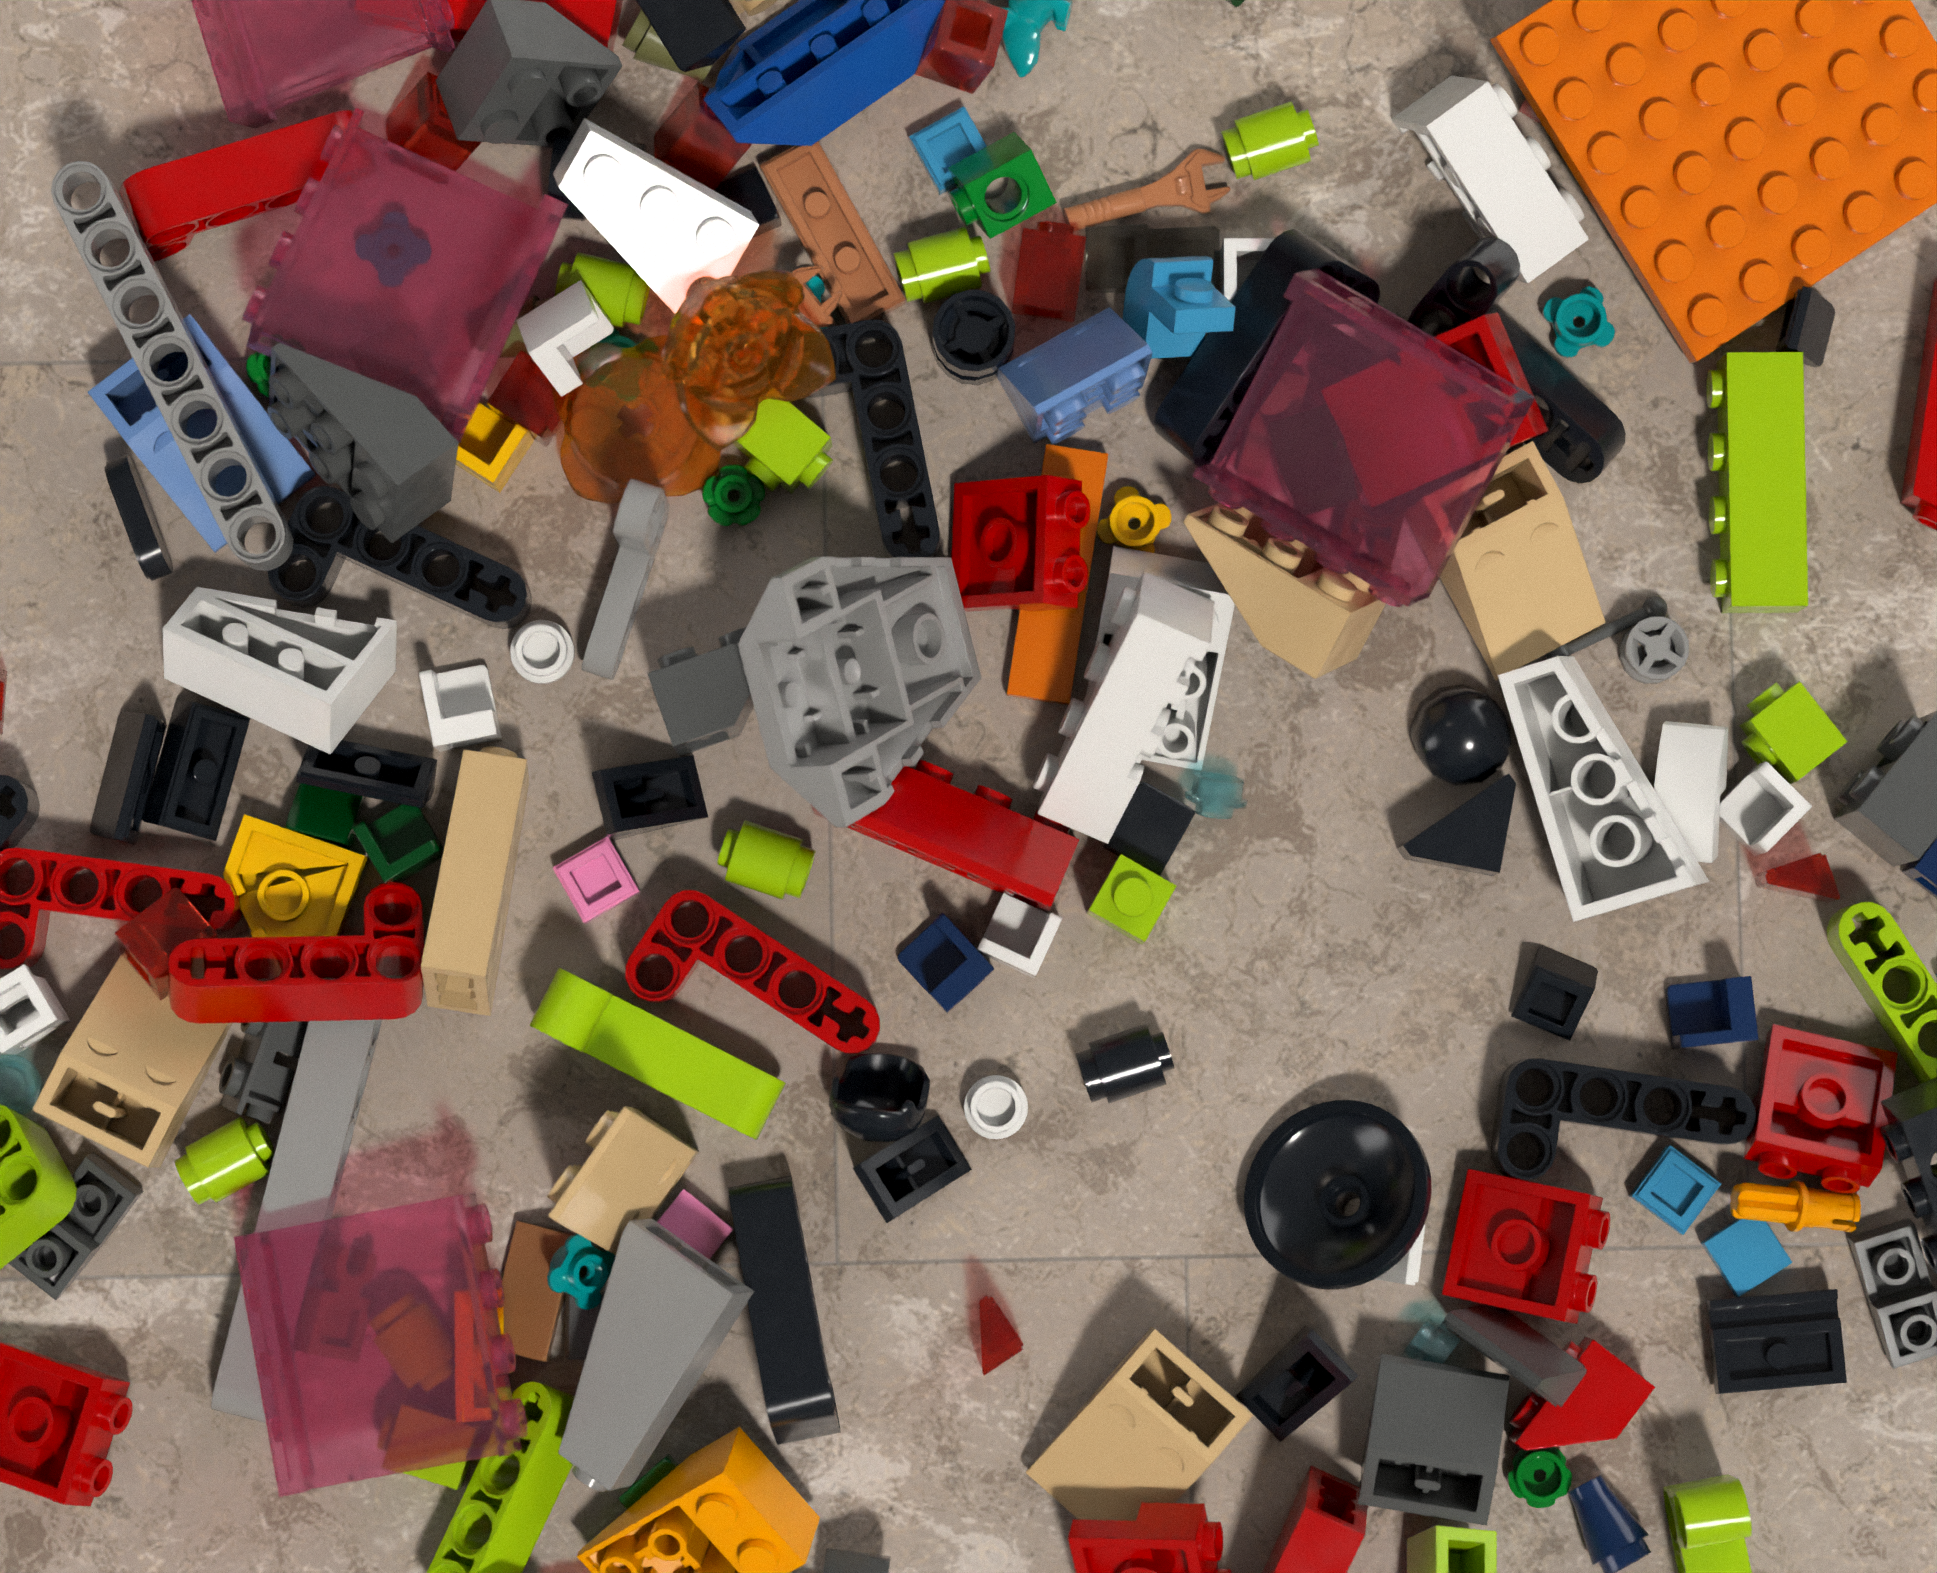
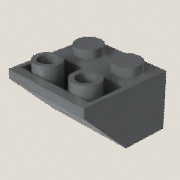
(524, 75)
(703, 695)
(1896, 801)
(1433, 1439)

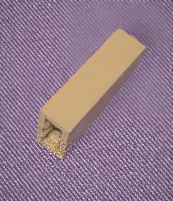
(475, 882)

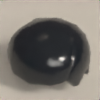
(1461, 735)
(879, 1097)

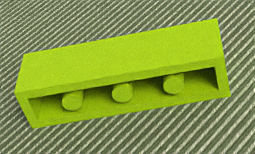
(1759, 482)

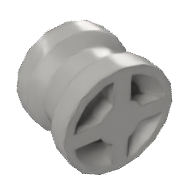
(1661, 640)

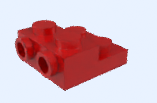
(1019, 543)
(1821, 1109)
(1526, 1247)
(58, 1425)
(1159, 1541)

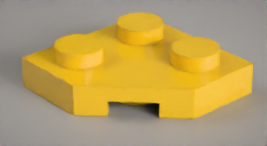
(291, 881)

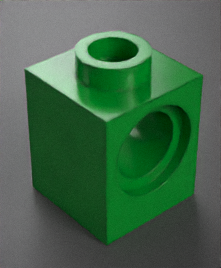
(1023, 197)

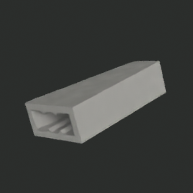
(647, 1351)

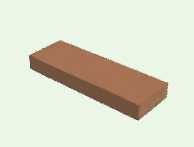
(832, 233)

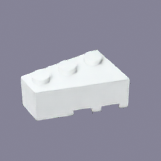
(1495, 171)
(653, 213)
(279, 665)

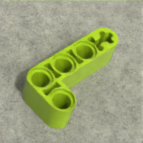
(1899, 1020)
(657, 1053)
(28, 1164)
(510, 1493)
(1709, 1525)

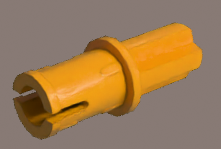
(1796, 1206)

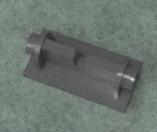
(254, 1076)

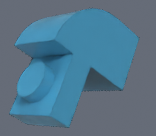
(1175, 304)

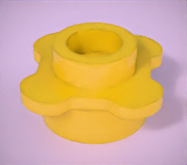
(1128, 506)

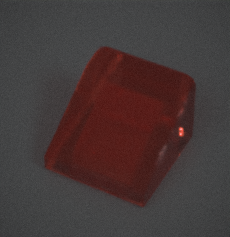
(1803, 878)
(997, 1335)

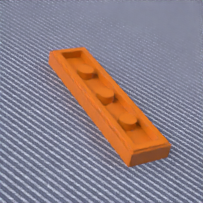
(1050, 639)

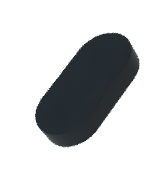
(138, 518)

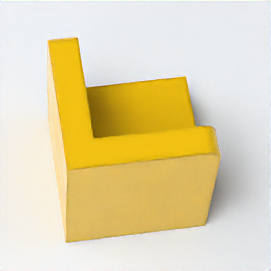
(492, 448)

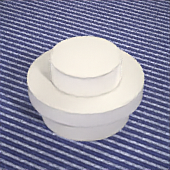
(542, 651)
(995, 1107)

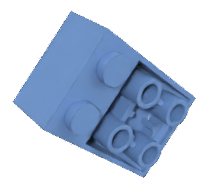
(1076, 374)
(138, 420)

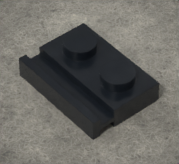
(1776, 1341)

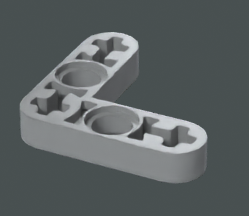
(639, 534)

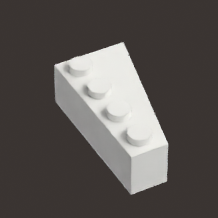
(1125, 709)
(1594, 800)

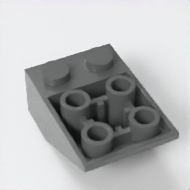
(365, 438)

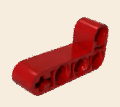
(226, 183)
(112, 901)
(762, 982)
(219, 983)

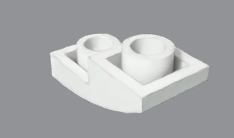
(1690, 782)

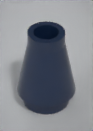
(1608, 1527)

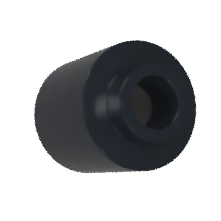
(1125, 1064)

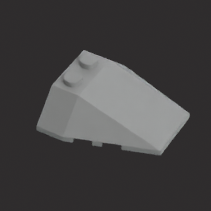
(855, 673)

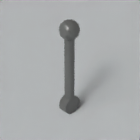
(1652, 607)

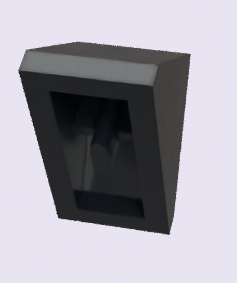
(649, 796)
(1469, 836)
(912, 1169)
(1296, 1383)

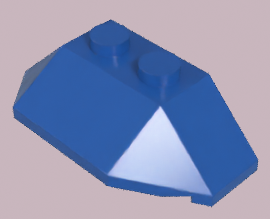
(819, 67)

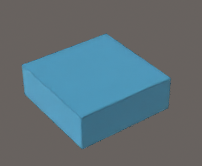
(946, 144)
(1675, 1189)
(1746, 1254)

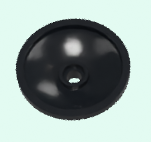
(1311, 1173)

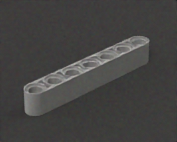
(156, 339)
(302, 1173)

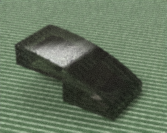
(1116, 250)

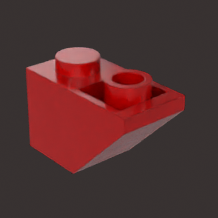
(1594, 1410)

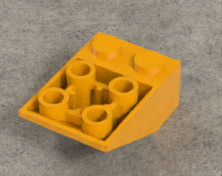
(710, 1515)

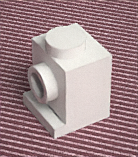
(27, 1011)

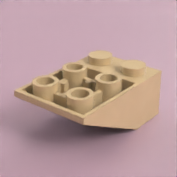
(1521, 568)
(1283, 593)
(130, 1070)
(623, 1178)
(1140, 1435)

